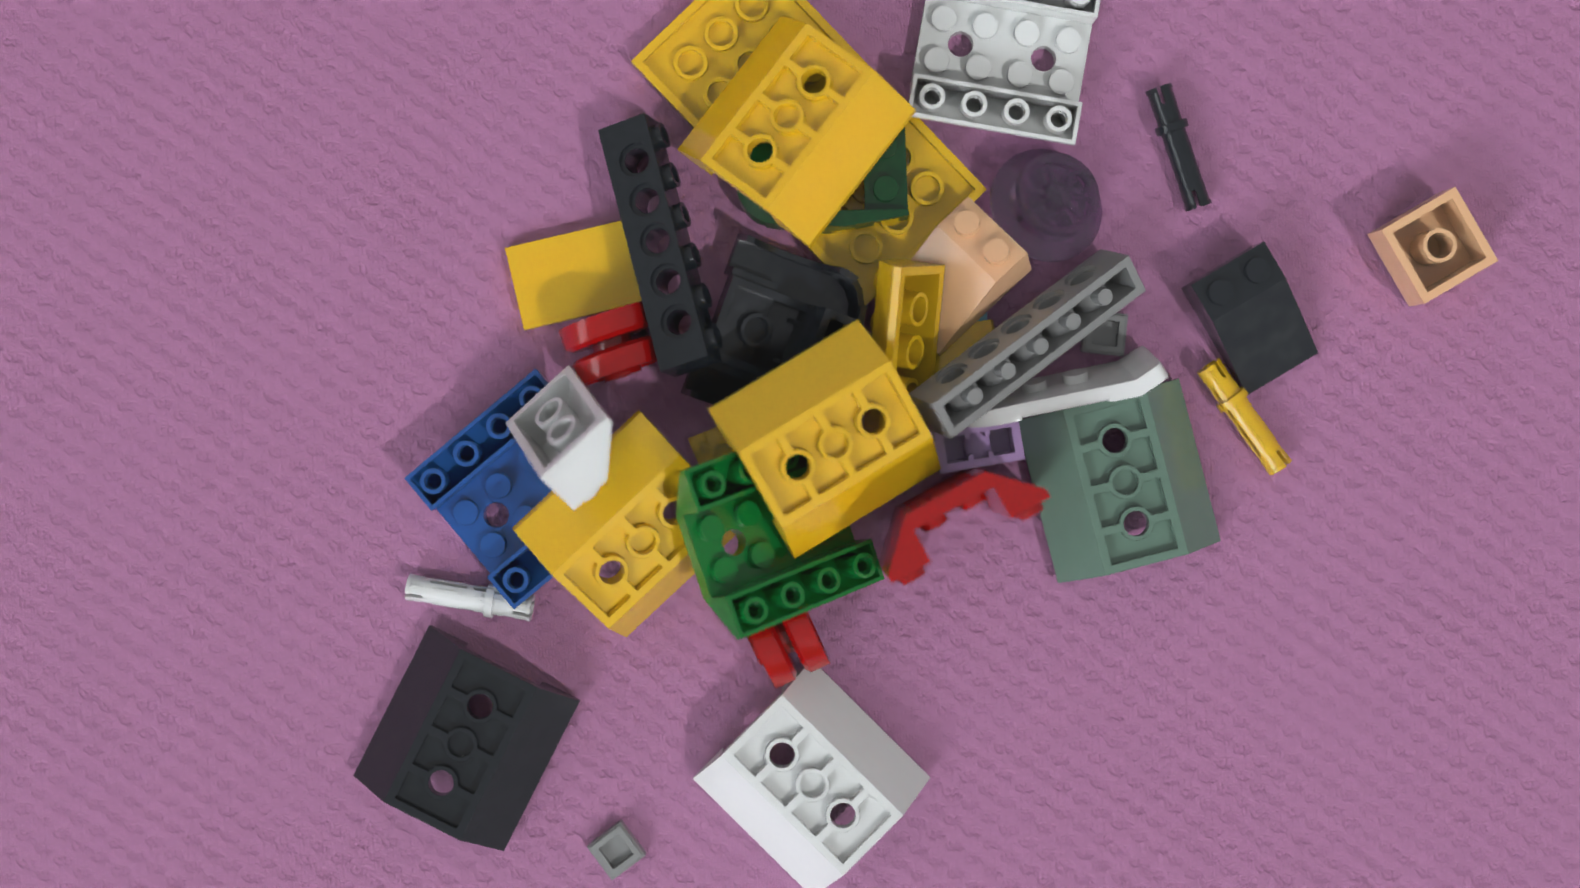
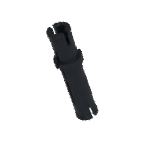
(1178, 146)

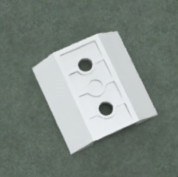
(996, 82)
(836, 761)

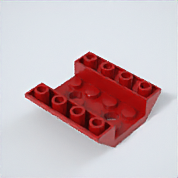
(902, 550)

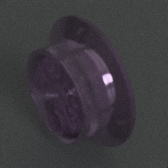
(1047, 204)

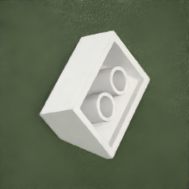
(565, 437)

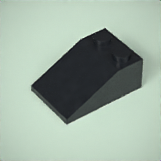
(1252, 317)

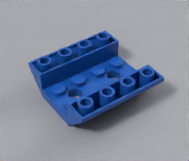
(484, 468)

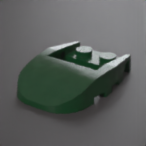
(883, 191)

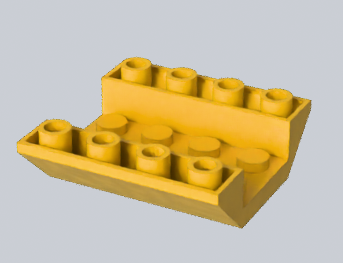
(818, 139)
(816, 411)
(619, 525)

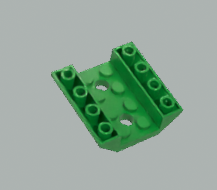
(761, 579)

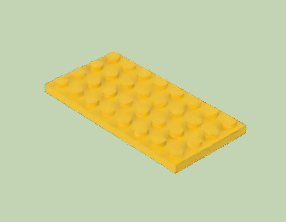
(707, 48)

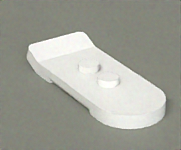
(1109, 382)

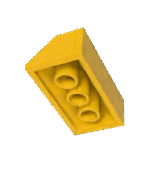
(906, 322)

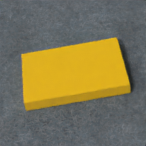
(572, 275)

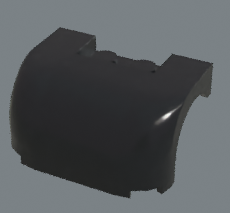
(771, 313)

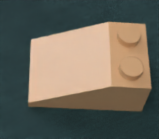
(979, 267)

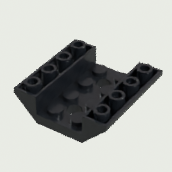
(490, 757)

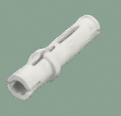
(465, 596)

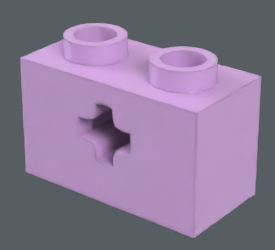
(979, 447)

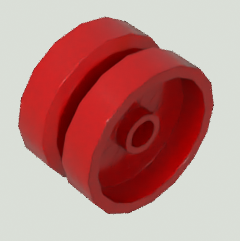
(612, 343)
(776, 643)

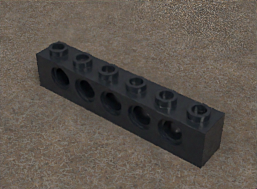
(623, 149)

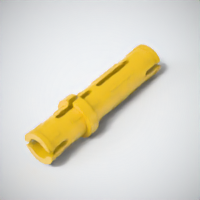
(1238, 408)

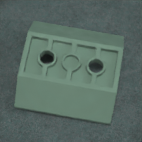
(1097, 489)

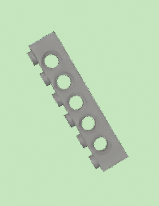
(1027, 342)

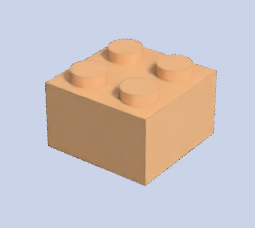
(1432, 247)

